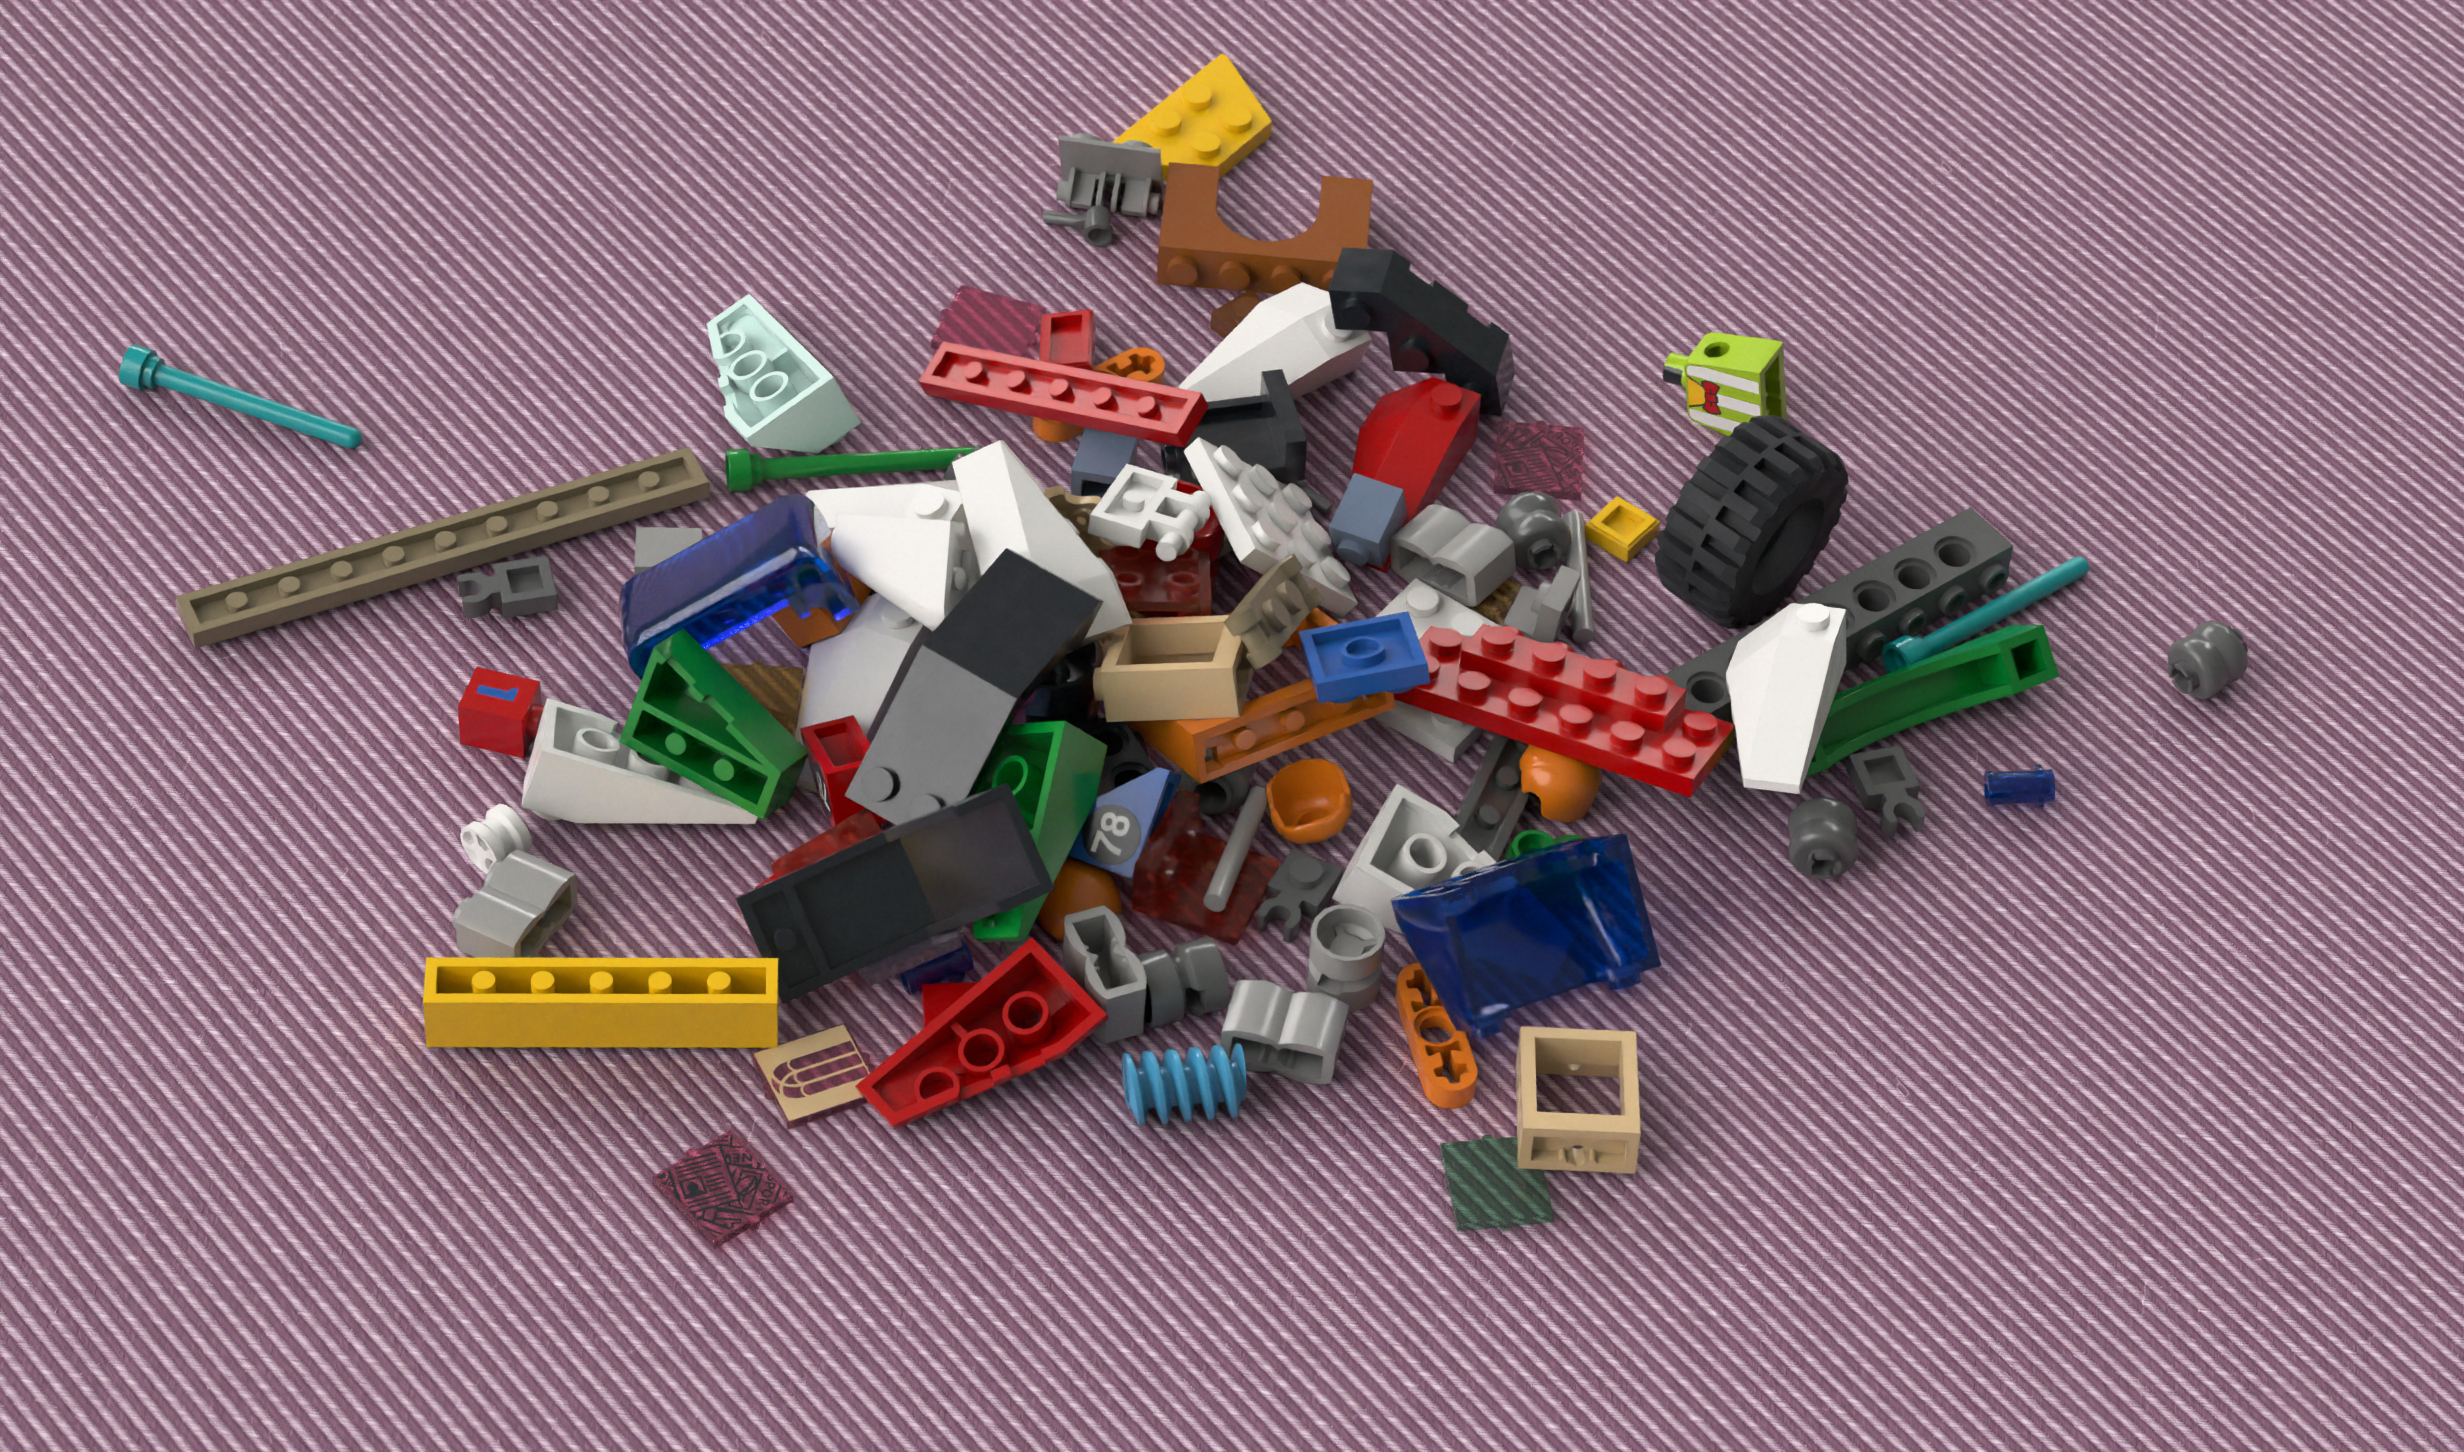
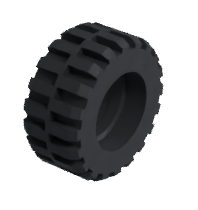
(1751, 521)

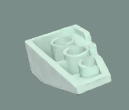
(773, 385)

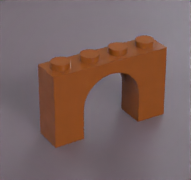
(1205, 253)

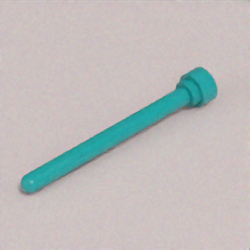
(145, 369)
(1910, 649)

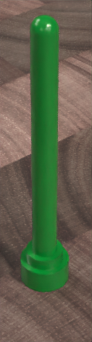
(748, 470)

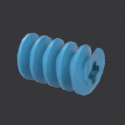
(1184, 1084)

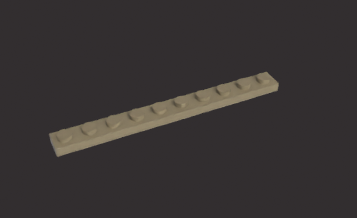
(441, 547)

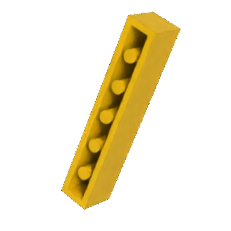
(601, 1002)

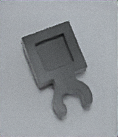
(516, 587)
(1887, 782)
(1298, 888)

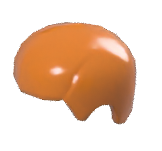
(1560, 782)
(1309, 801)
(1078, 889)

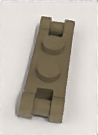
(1273, 611)

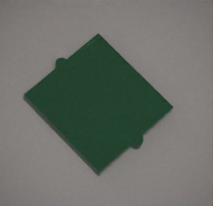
(1489, 1186)

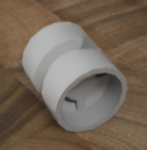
(1346, 955)

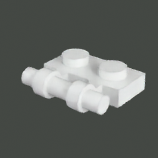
(1148, 506)

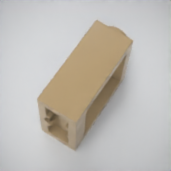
(1173, 670)
(1548, 1138)

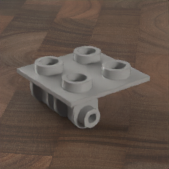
(1096, 163)

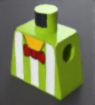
(1730, 380)

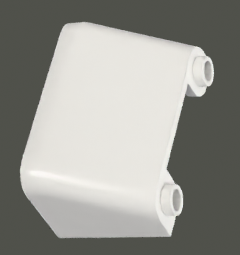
(907, 562)

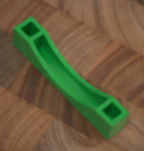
(1933, 687)

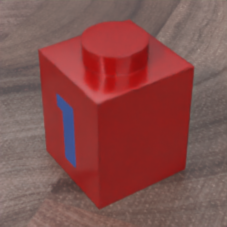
(500, 712)

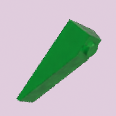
(1055, 783)

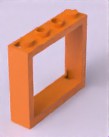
(1264, 726)

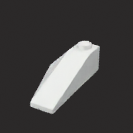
(1284, 333)
(911, 500)
(1011, 511)
(859, 670)
(1783, 692)
(591, 777)
(1404, 851)

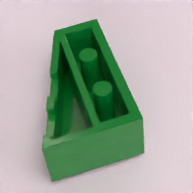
(712, 729)

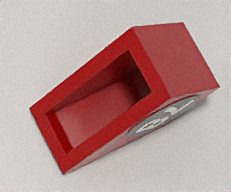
(834, 758)

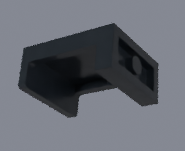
(1256, 428)

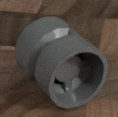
(1186, 980)

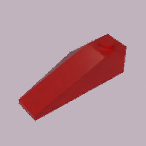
(1417, 441)
(1017, 1014)

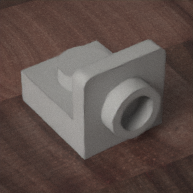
(1544, 611)

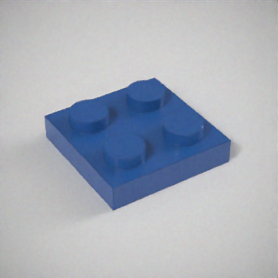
(1364, 658)

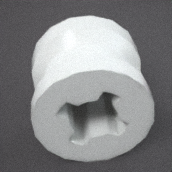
(495, 837)

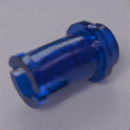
(2019, 787)
(938, 970)

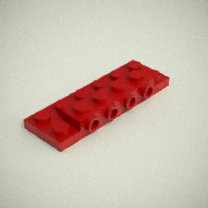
(1570, 705)

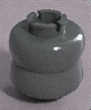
(1536, 529)
(2207, 659)
(1823, 838)

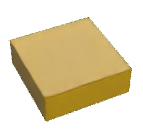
(1622, 529)

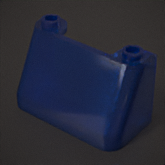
(736, 580)
(1530, 930)

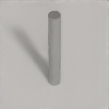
(1577, 560)
(1236, 849)

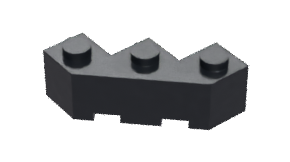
(1423, 324)

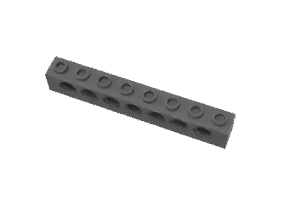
(1882, 600)

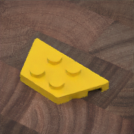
(1205, 120)

